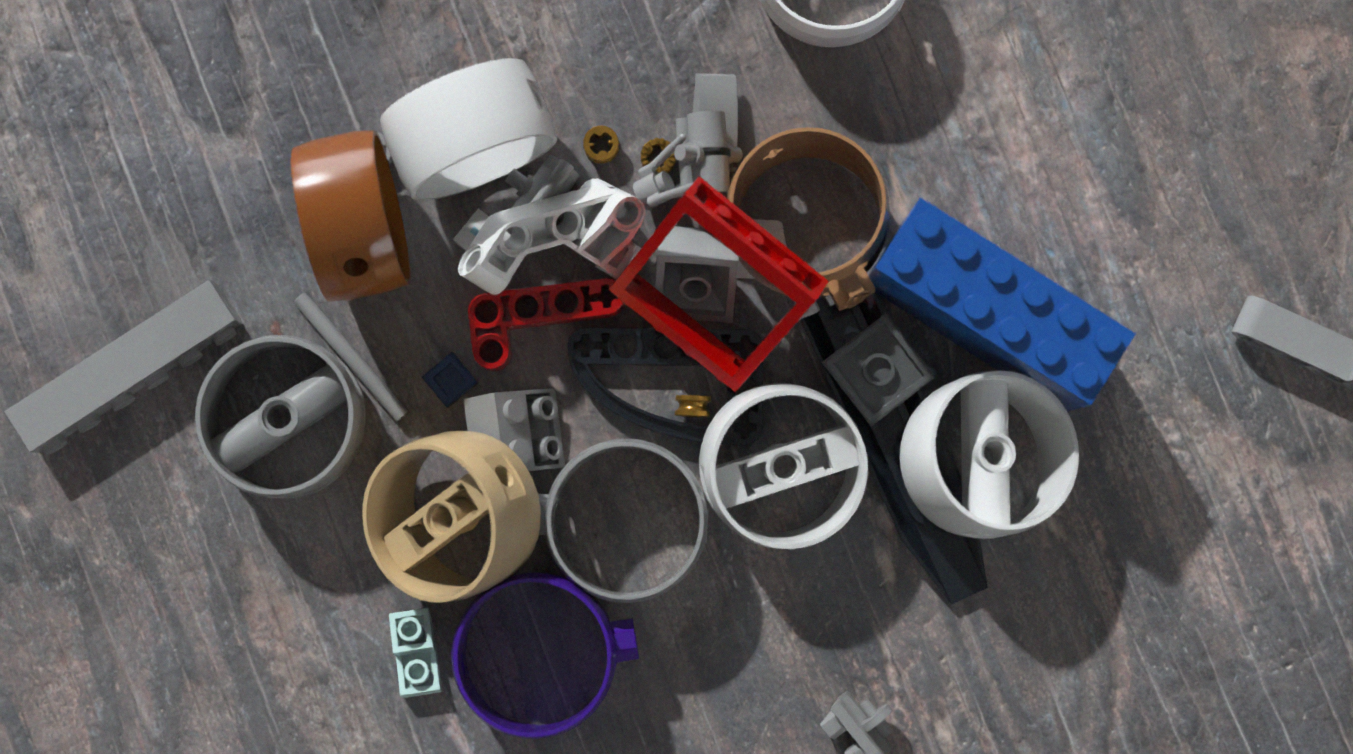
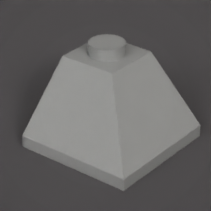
(697, 274)

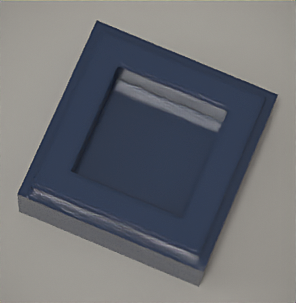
(450, 380)

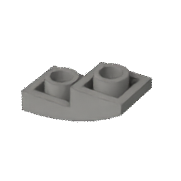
(718, 93)

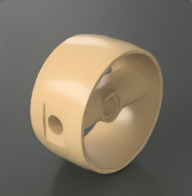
(406, 540)

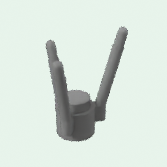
(659, 187)

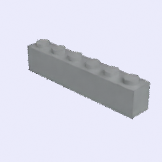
(124, 368)

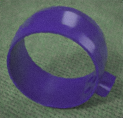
(620, 646)

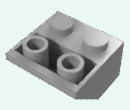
(522, 421)

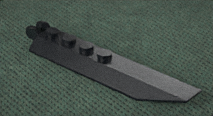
(949, 559)

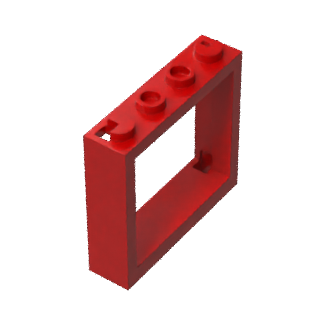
(752, 245)

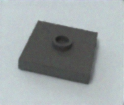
(878, 369)

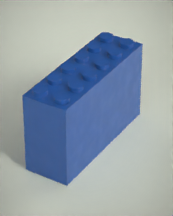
(998, 306)

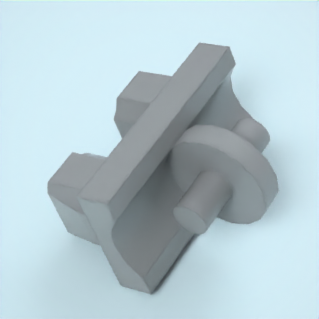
(862, 722)

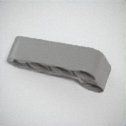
(1296, 340)

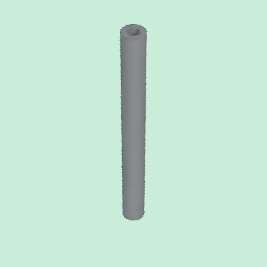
(351, 357)

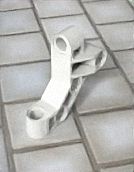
(595, 225)

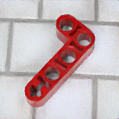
(546, 315)

